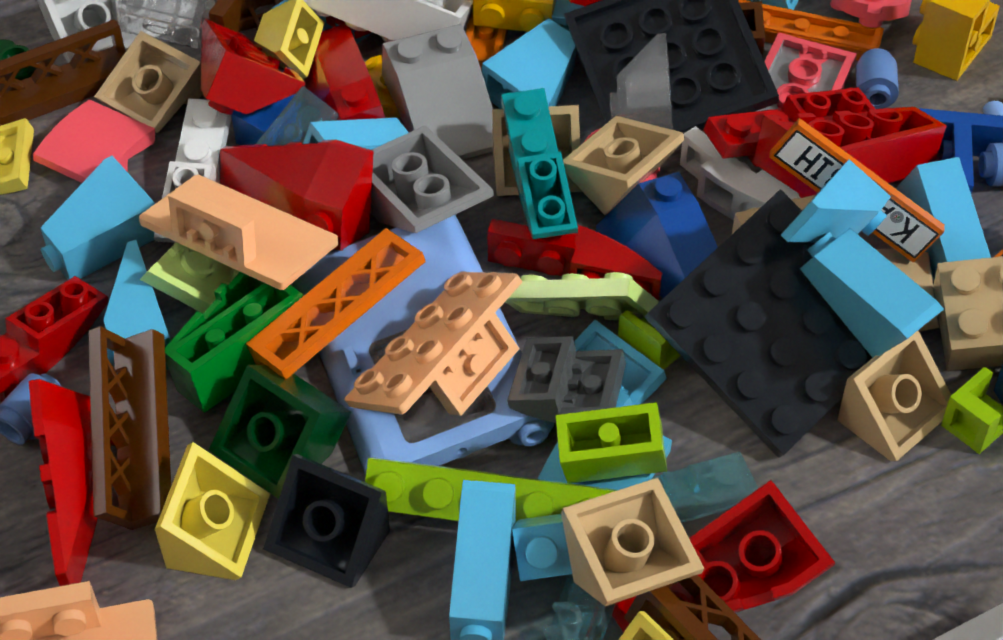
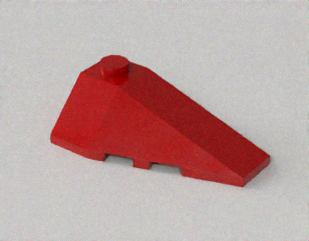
(312, 181)
(64, 433)
(753, 554)

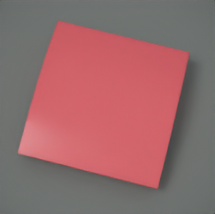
(89, 137)

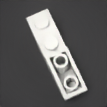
(199, 147)
(727, 182)

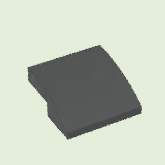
(560, 380)

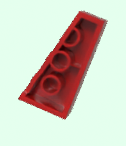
(883, 141)

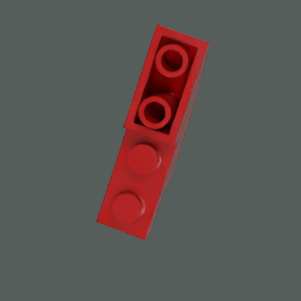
(738, 133)
(575, 253)
(46, 331)

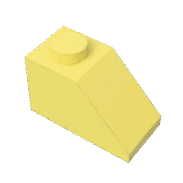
(291, 35)

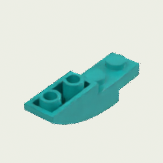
(538, 164)

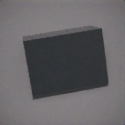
(328, 521)

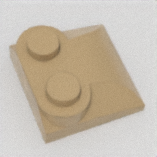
(151, 82)

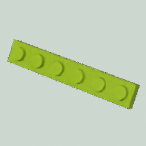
(437, 489)

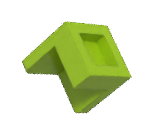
(646, 339)
(973, 414)

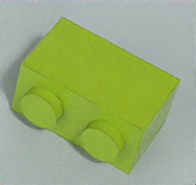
(611, 443)

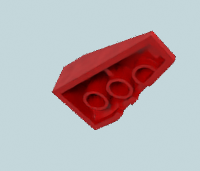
(239, 74)
(342, 78)

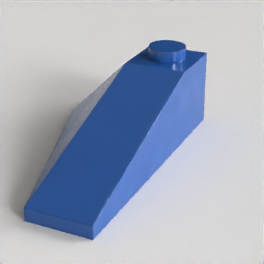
(663, 226)

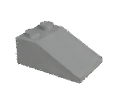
(441, 86)
(422, 182)

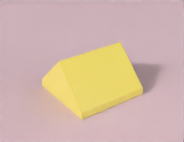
(209, 517)

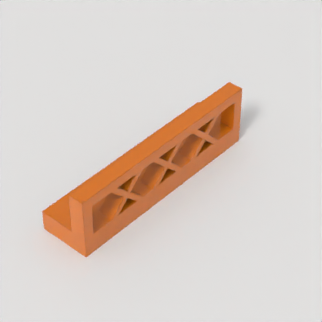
(335, 303)

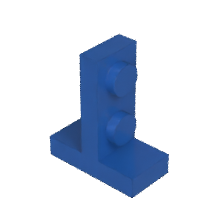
(967, 136)

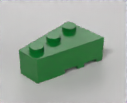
(211, 347)

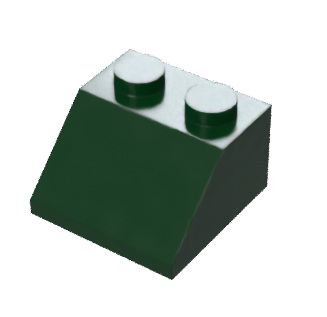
(272, 422)

